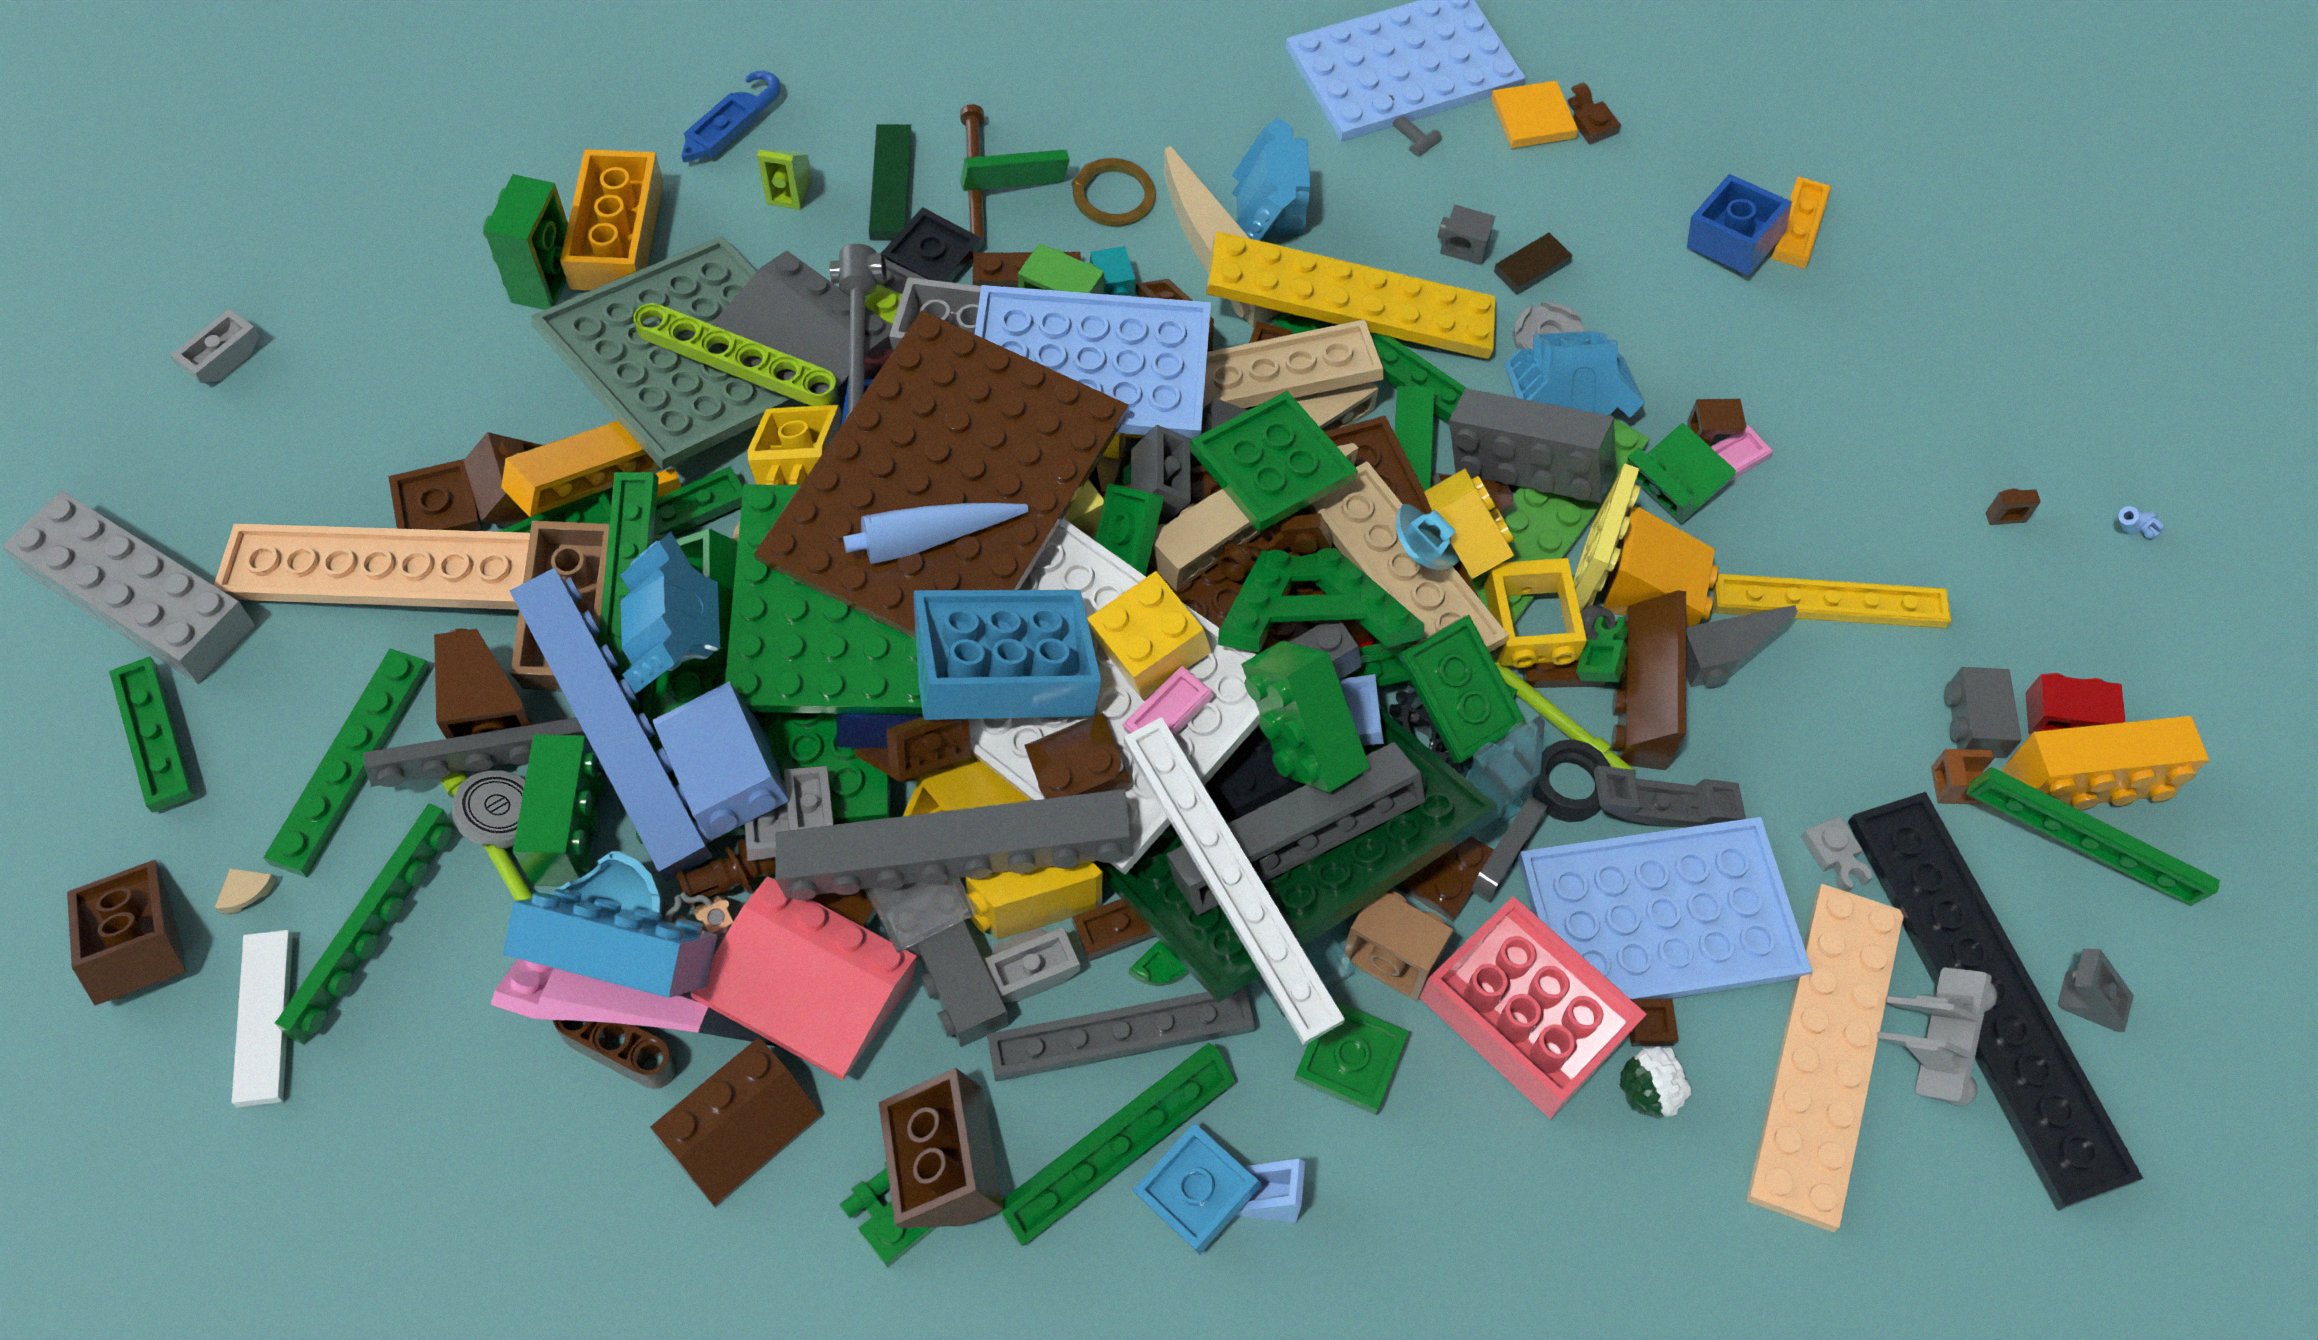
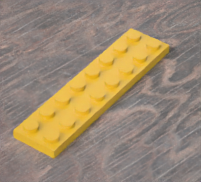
(1351, 292)

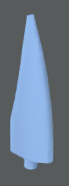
(916, 529)

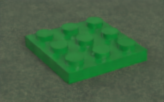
(1273, 460)

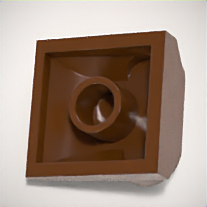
(1078, 760)

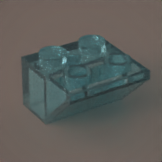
(1509, 768)

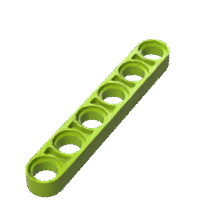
(732, 358)

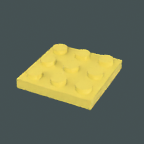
(1607, 528)

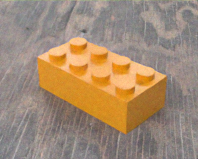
(611, 217)
(2111, 761)

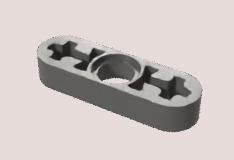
(1508, 849)

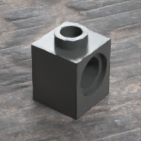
(1466, 234)

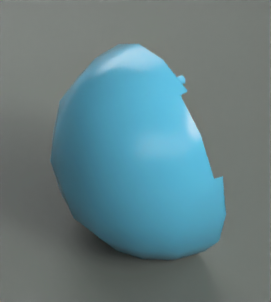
(622, 881)

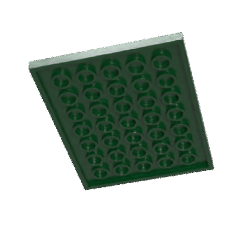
(1317, 891)

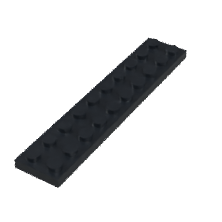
(2019, 1040)

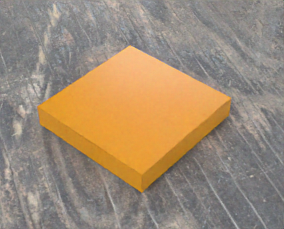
(1534, 114)

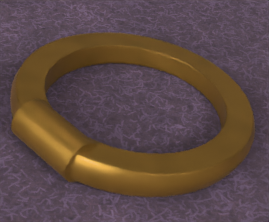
(1112, 164)

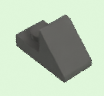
(2096, 992)

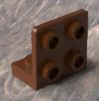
(920, 748)

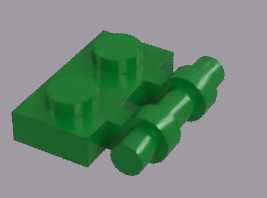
(880, 1230)

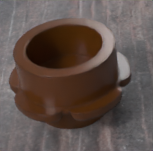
(1236, 561)

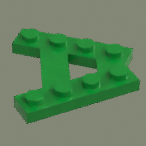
(1348, 597)

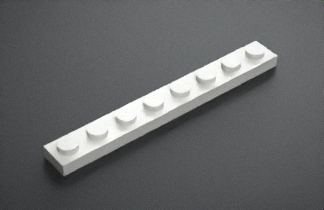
(1233, 882)

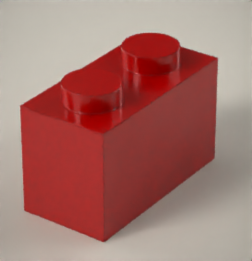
(2070, 702)

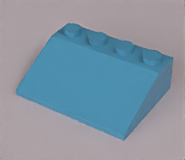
(1004, 654)

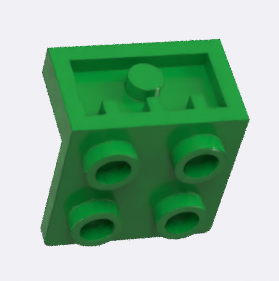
(1681, 472)

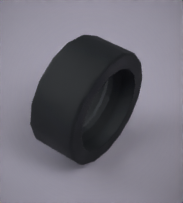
(1575, 753)

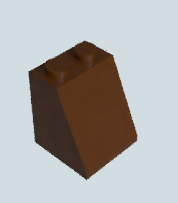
(472, 687)

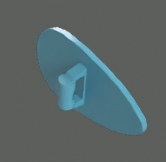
(1424, 539)

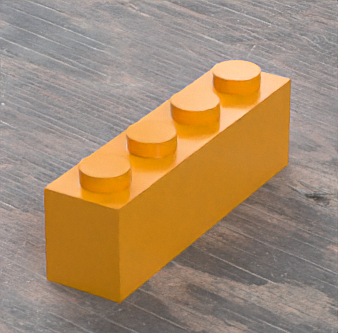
(572, 468)

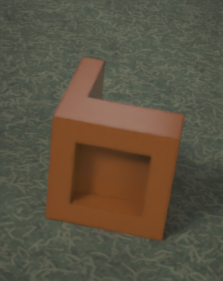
(1954, 772)

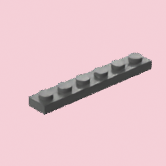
(458, 754)
(1117, 1033)

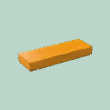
(1803, 224)

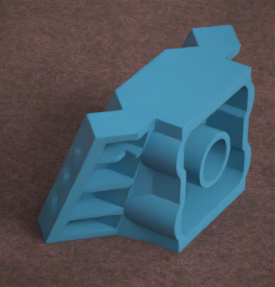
(1273, 184)
(1575, 373)
(667, 613)

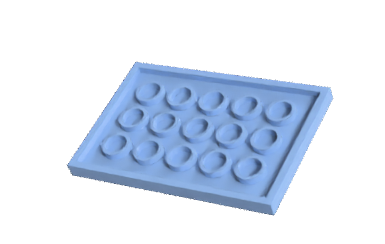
(1419, 52)
(1121, 345)
(1671, 908)

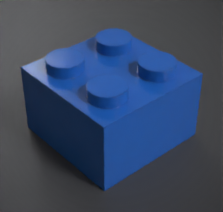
(1739, 224)

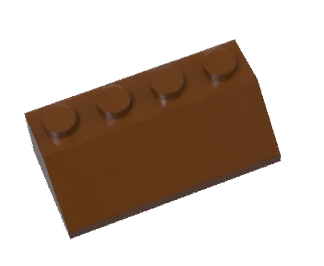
(1652, 683)

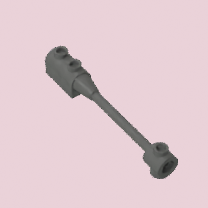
(857, 276)

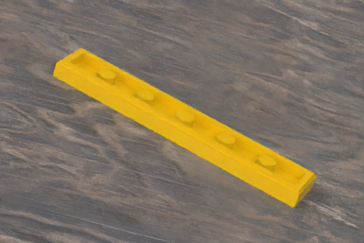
(1833, 600)

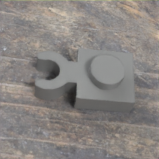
(1837, 848)

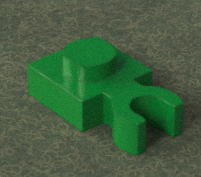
(1605, 656)

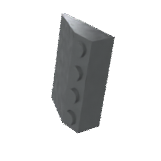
(806, 318)

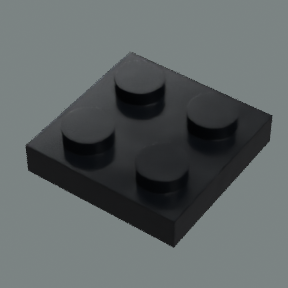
(932, 247)
(1251, 777)

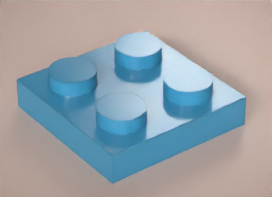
(1197, 1188)

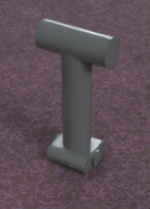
(1421, 141)

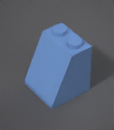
(721, 760)

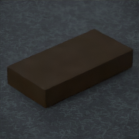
(1532, 263)

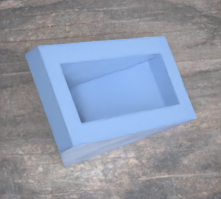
(1280, 1191)

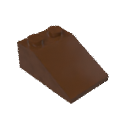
(123, 933)

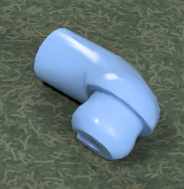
(2135, 521)

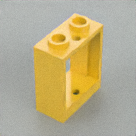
(1536, 578)

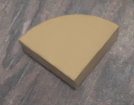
(243, 889)

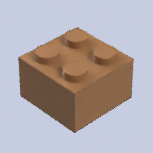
(1397, 943)

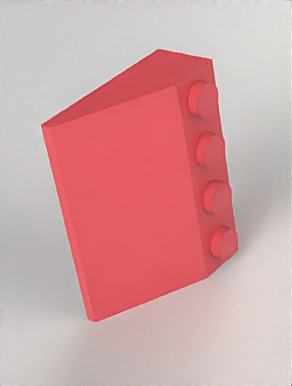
(806, 978)
(1531, 1006)

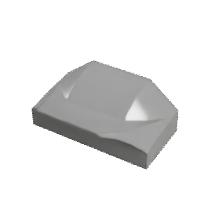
(217, 348)
(1031, 963)

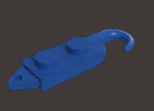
(728, 119)

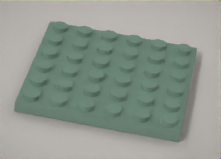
(654, 393)

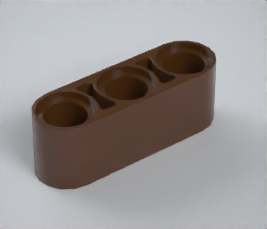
(626, 1059)

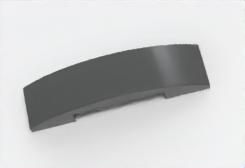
(1667, 802)

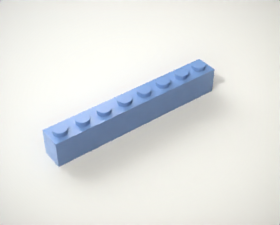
(611, 724)

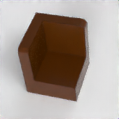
(1716, 417)

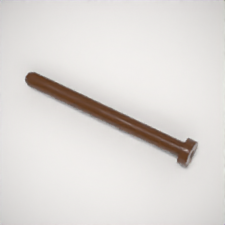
(972, 117)

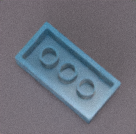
(610, 943)

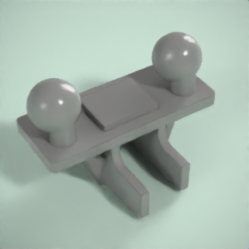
(1952, 1034)

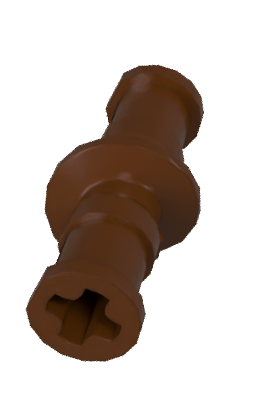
(725, 874)

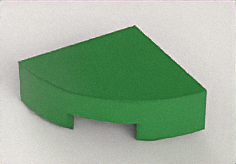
(1158, 967)

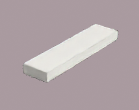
(262, 998)

